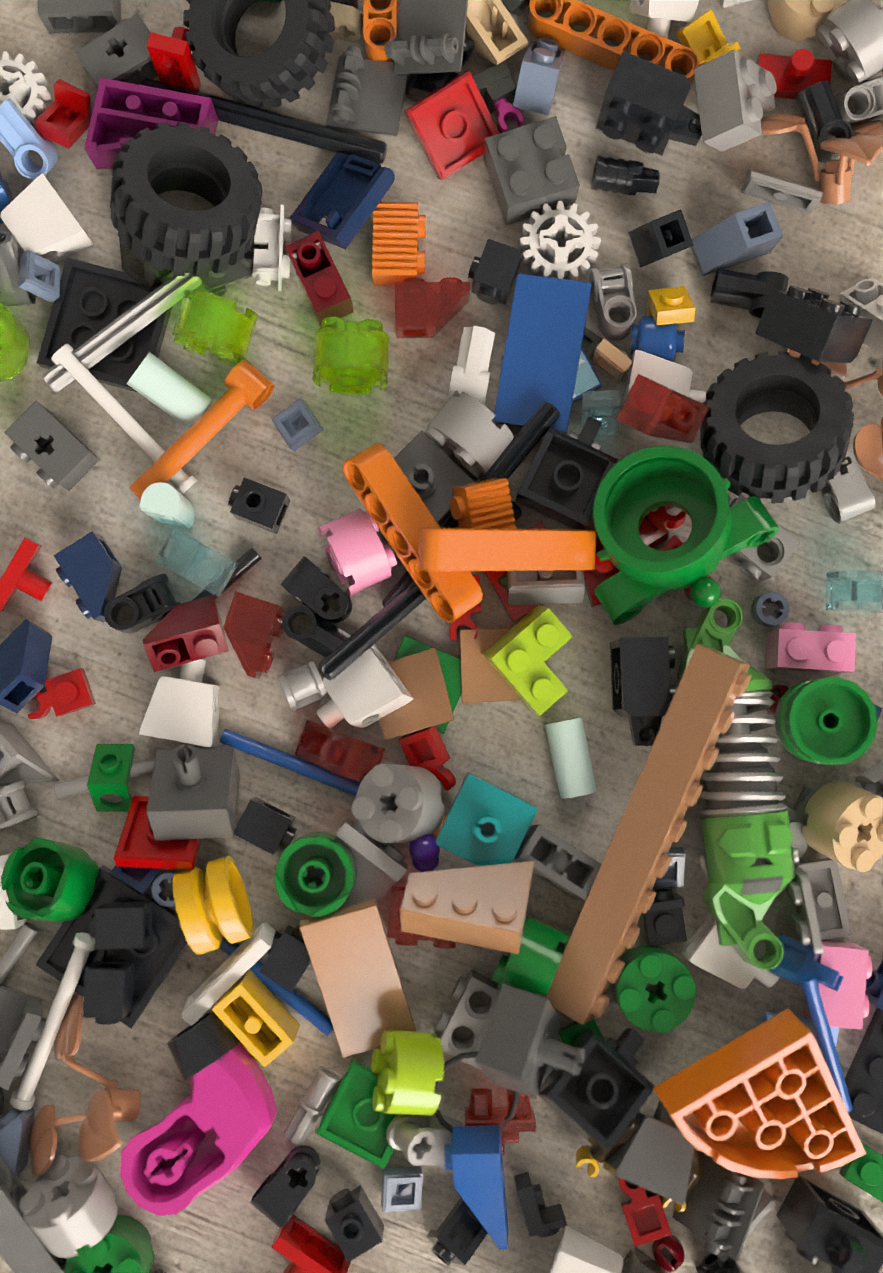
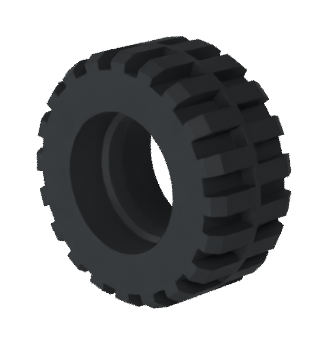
(272, 74)
(193, 163)
(787, 387)

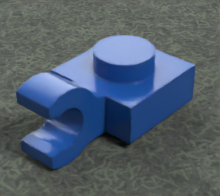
(800, 960)

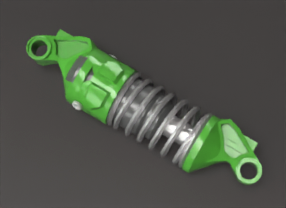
(744, 824)

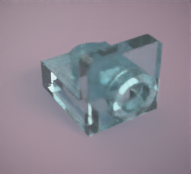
(604, 408)

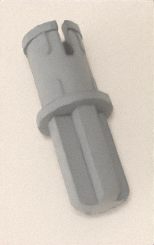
(311, 1105)

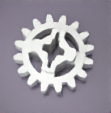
(23, 85)
(575, 237)

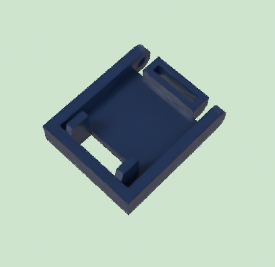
(344, 197)

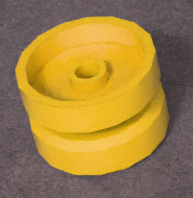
(213, 905)

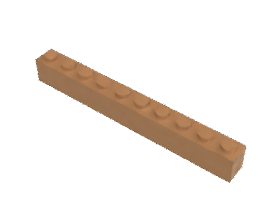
(647, 831)

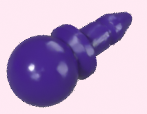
(424, 853)

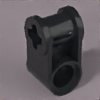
(314, 588)
(144, 603)
(286, 1188)

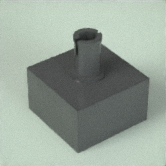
(431, 474)
(194, 793)
(523, 1043)

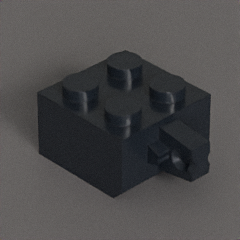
(648, 106)
(814, 325)
(566, 476)
(642, 684)
(605, 1091)
(830, 1230)

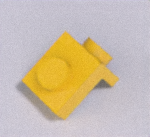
(705, 38)
(670, 305)

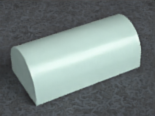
(169, 391)
(167, 505)
(570, 758)

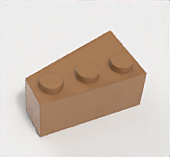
(470, 905)

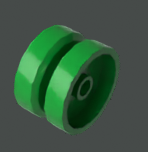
(841, 704)

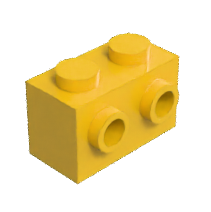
(257, 1018)

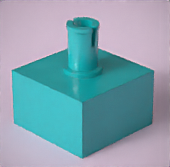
(485, 823)

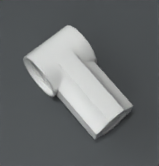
(473, 362)

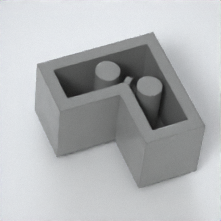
(732, 99)

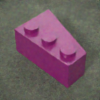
(128, 108)

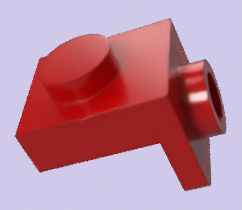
(67, 116)

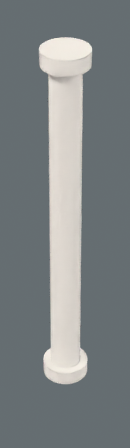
(117, 412)
(23, 1097)

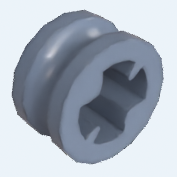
(770, 597)
(158, 886)

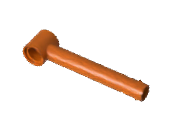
(245, 387)

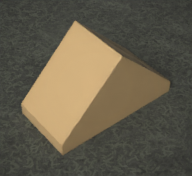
(493, 30)

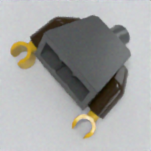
(650, 1156)

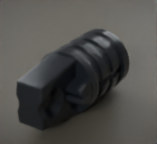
(623, 176)

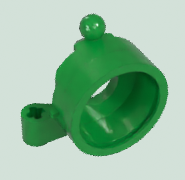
(677, 479)

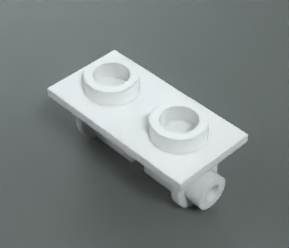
(271, 263)

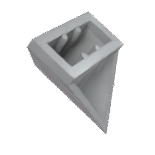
(20, 760)

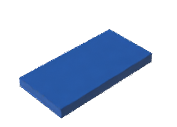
(542, 349)

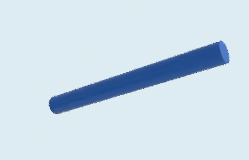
(289, 761)
(292, 998)
(824, 1035)

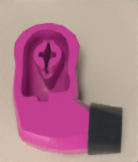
(208, 1130)

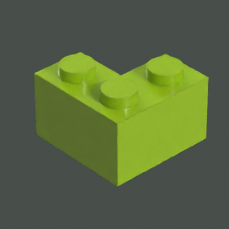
(522, 656)

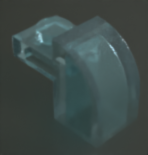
(196, 562)
(854, 591)

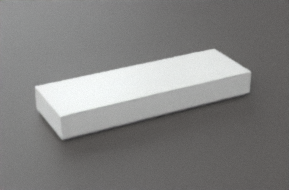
(228, 973)

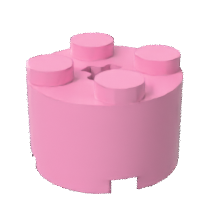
(357, 551)

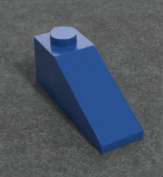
(479, 1176)

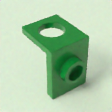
(111, 775)

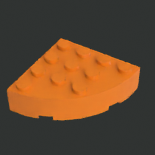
(764, 1104)

